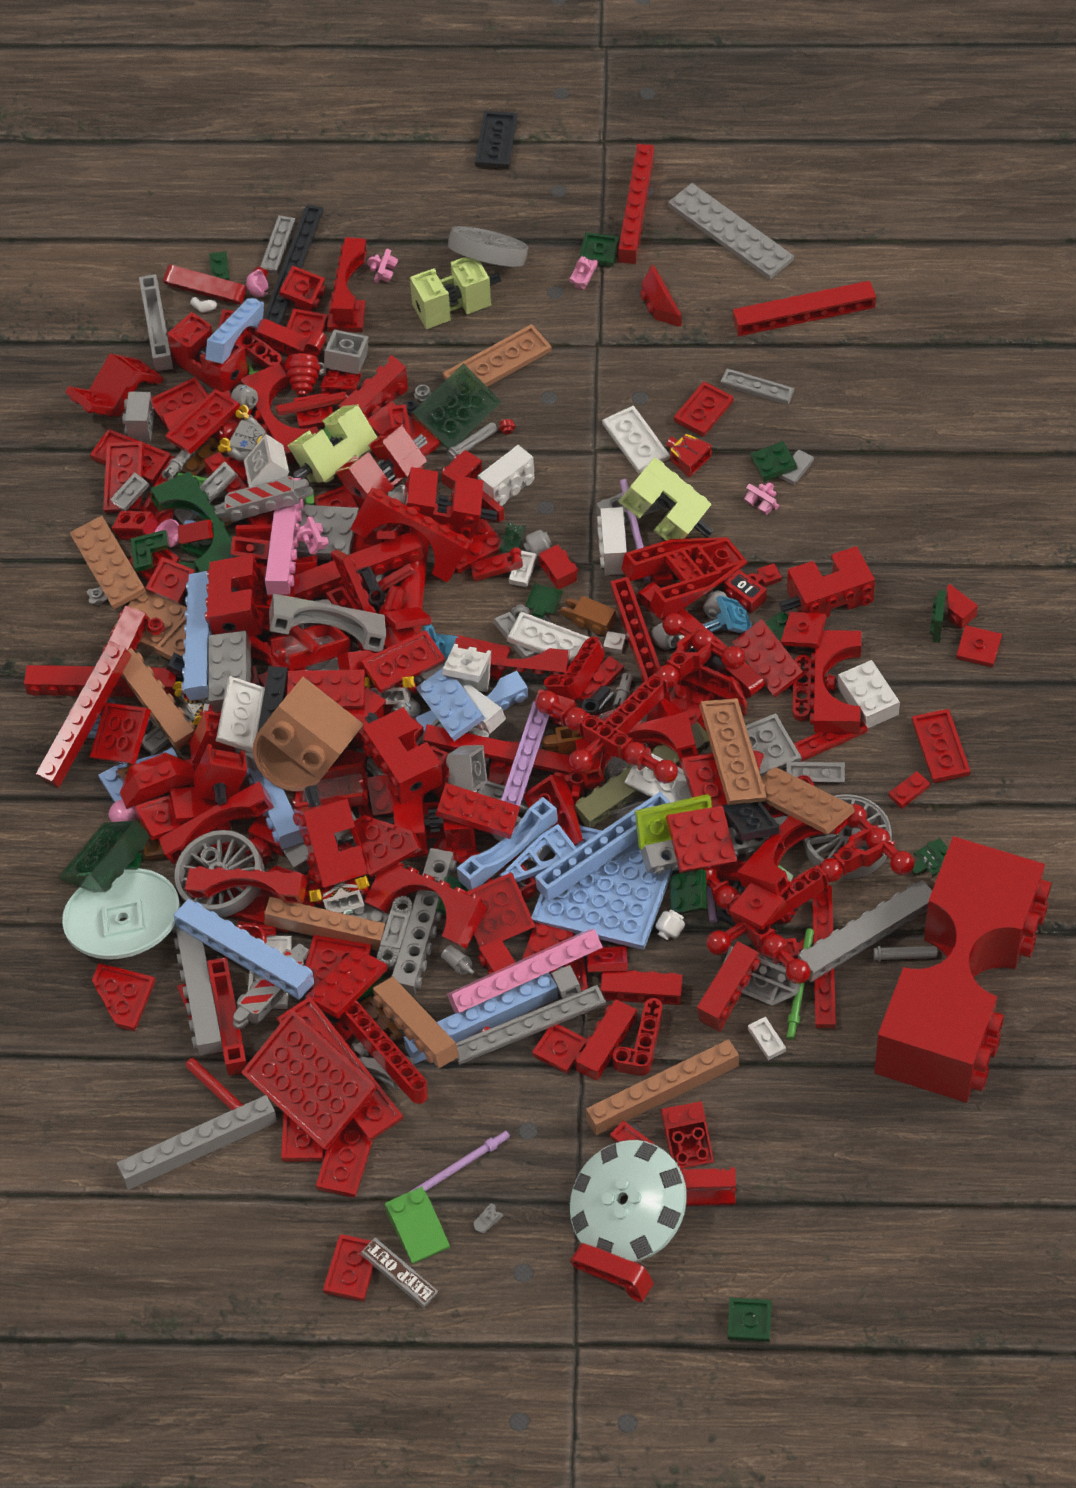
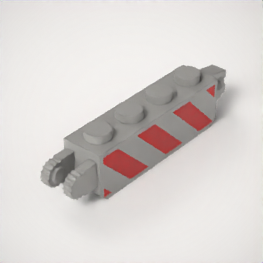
(263, 498)
(263, 994)

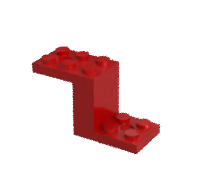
(113, 383)

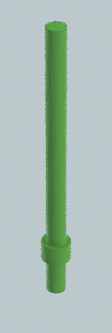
(794, 1018)

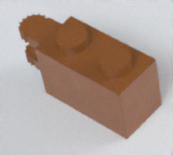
(590, 615)
(562, 741)

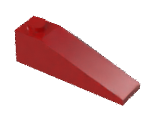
(557, 792)

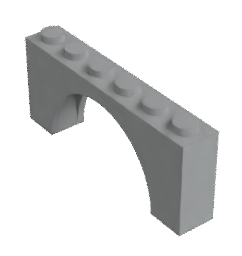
(365, 626)

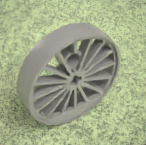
(487, 246)
(841, 839)
(202, 843)

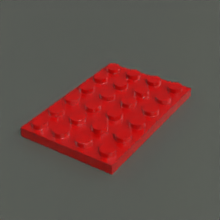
(309, 1079)

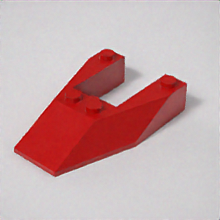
(695, 561)

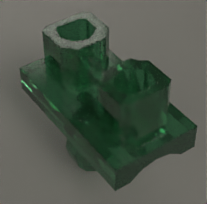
(512, 537)

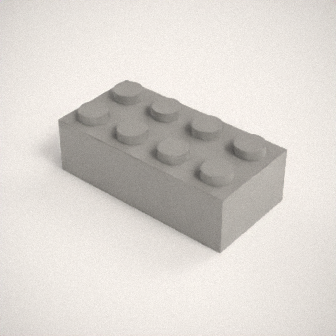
(227, 657)

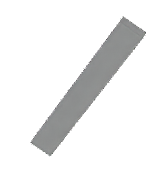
(529, 1024)

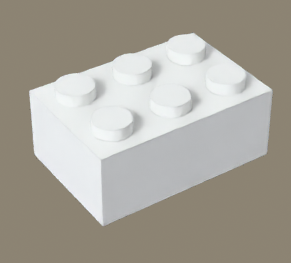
(266, 462)
(508, 475)
(611, 540)
(869, 690)

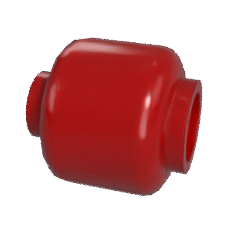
(226, 430)

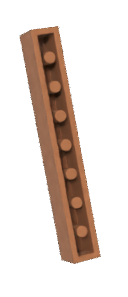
(662, 1087)

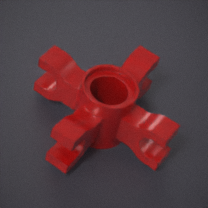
(577, 787)

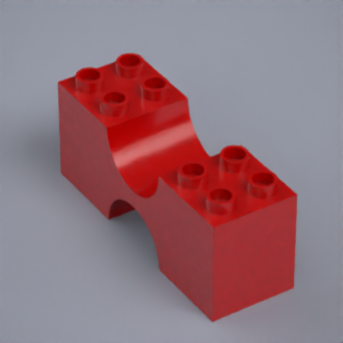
(939, 1018)

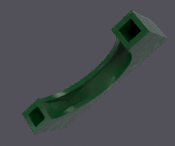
(185, 494)

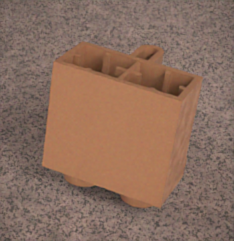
(303, 738)

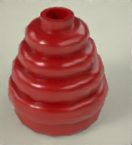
(302, 372)

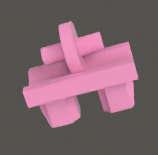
(377, 263)
(583, 272)
(768, 502)
(310, 534)

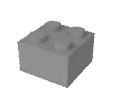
(346, 352)
(139, 416)
(467, 767)

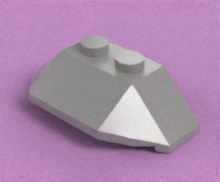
(769, 982)

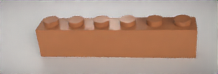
(152, 696)
(323, 922)
(415, 1022)

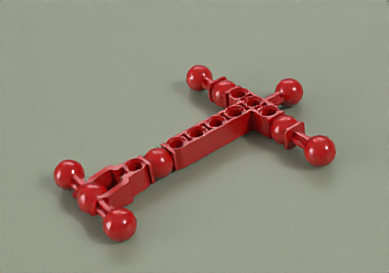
(612, 732)
(803, 889)

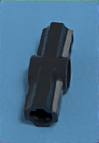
(370, 584)
(598, 700)

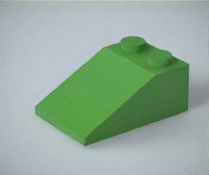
(416, 1225)

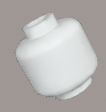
(670, 924)

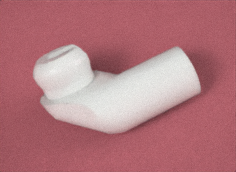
(204, 306)

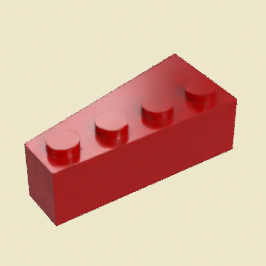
(381, 389)
(727, 986)

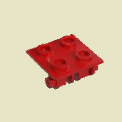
(340, 380)

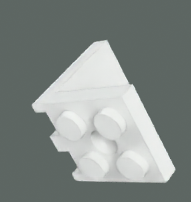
(469, 666)

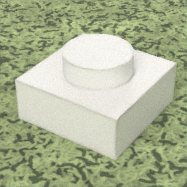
(614, 642)

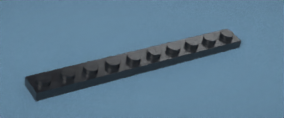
(296, 257)

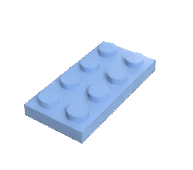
(450, 704)

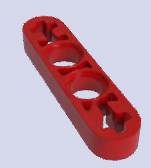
(802, 688)

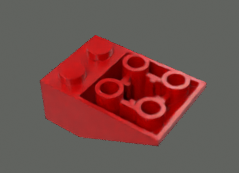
(687, 1134)

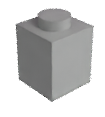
(566, 981)

